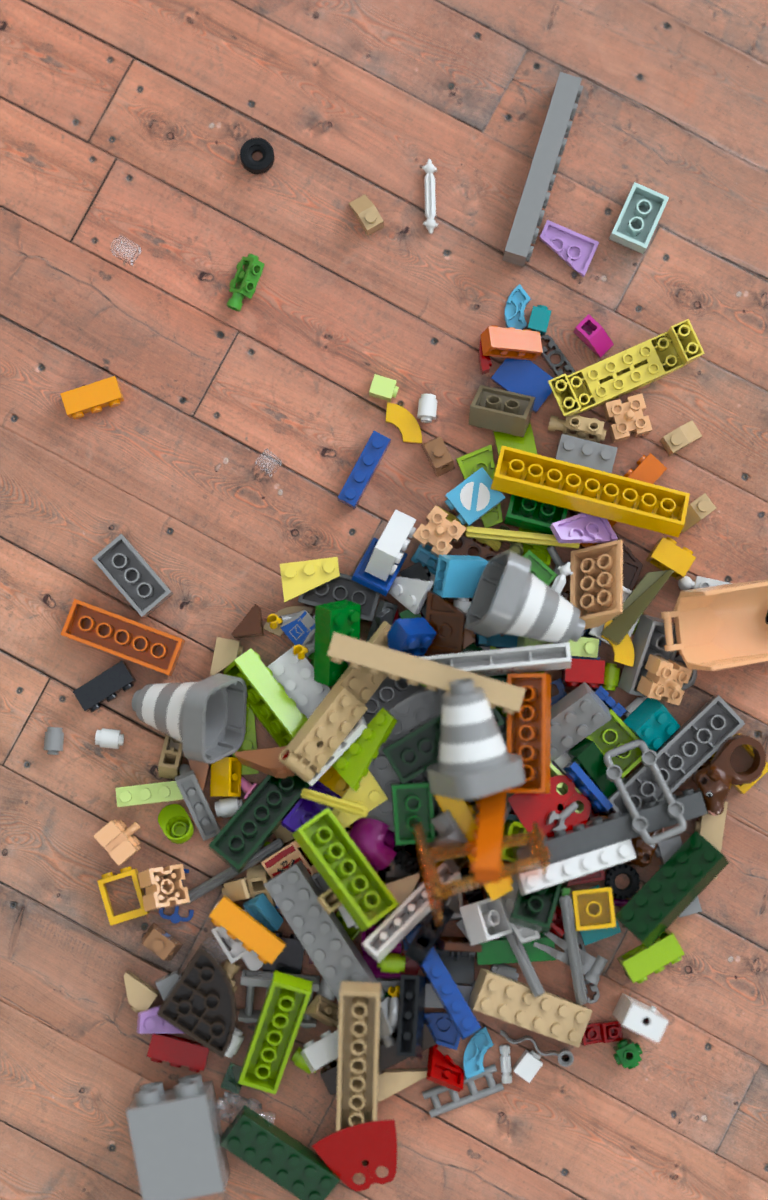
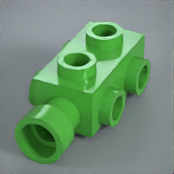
(246, 281)

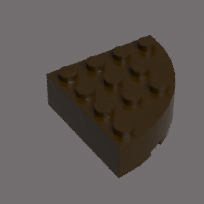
(203, 1003)

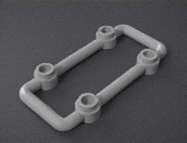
(639, 823)

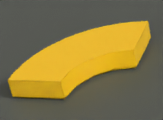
(404, 422)
(624, 651)

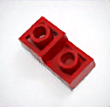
(484, 361)
(602, 1032)

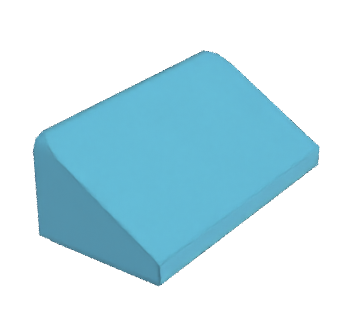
(426, 558)
(264, 912)

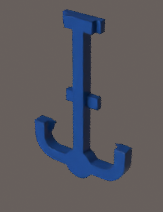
(175, 918)

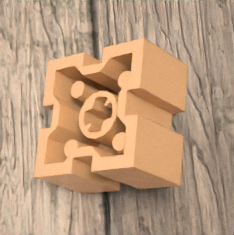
(627, 418)
(439, 532)
(664, 679)
(118, 840)
(163, 887)

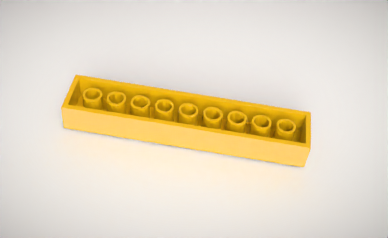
(590, 491)

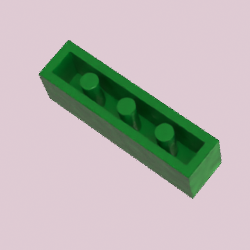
(499, 951)

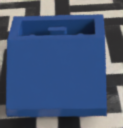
(411, 636)

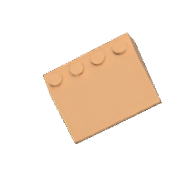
(597, 582)

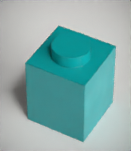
(539, 319)

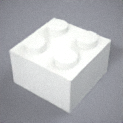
(485, 920)

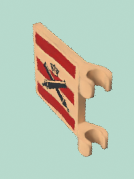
(284, 859)

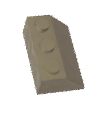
(501, 411)

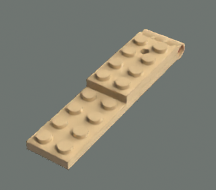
(334, 717)

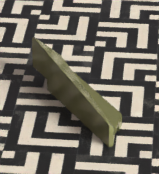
(636, 605)

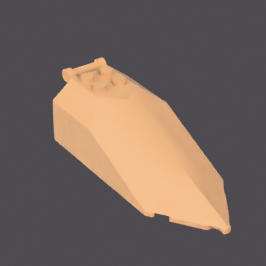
(720, 625)

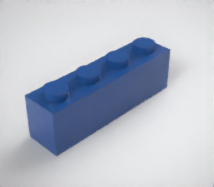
(364, 469)

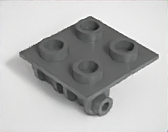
(459, 965)

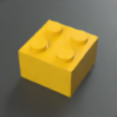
(668, 556)
(593, 908)

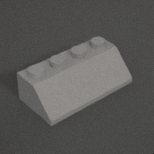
(647, 640)

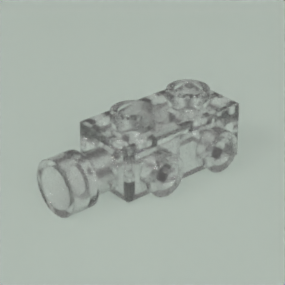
(229, 1112)

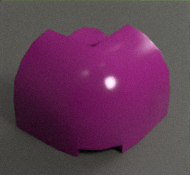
(374, 842)

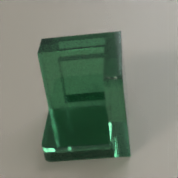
(231, 1078)

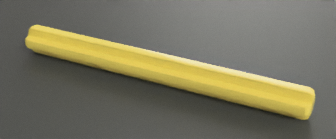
(516, 536)

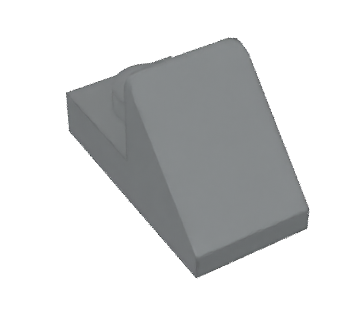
(447, 829)

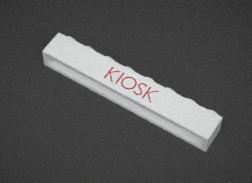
(509, 660)

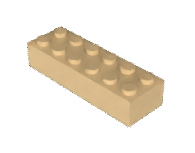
(516, 1004)

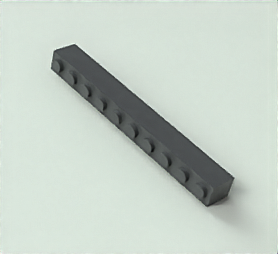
(613, 829)

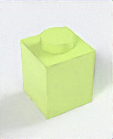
(383, 388)

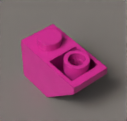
(593, 336)

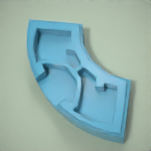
(515, 308)
(475, 1053)

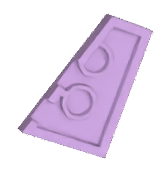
(570, 246)
(583, 529)
(153, 1024)

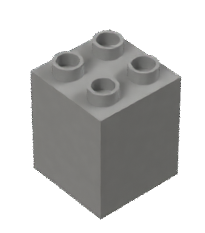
(178, 1140)

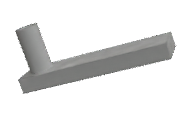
(197, 803)

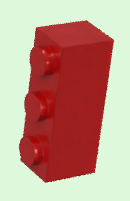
(178, 1052)

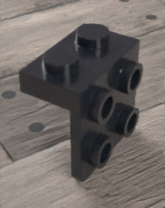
(290, 958)

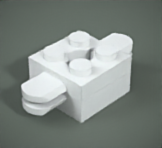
(235, 950)

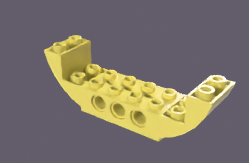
(627, 370)

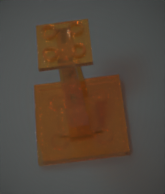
(437, 890)

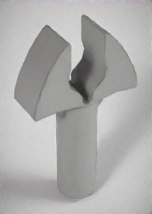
(556, 559)
(561, 817)

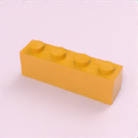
(248, 930)

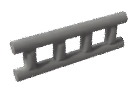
(458, 1102)

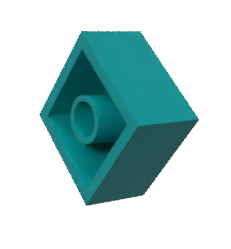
(652, 723)

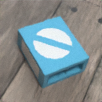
(473, 497)

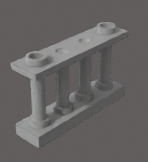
(263, 979)

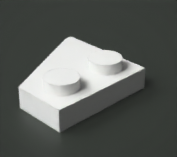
(411, 592)

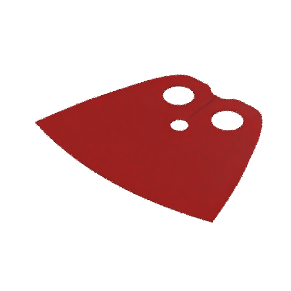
(536, 807)
(366, 1141)

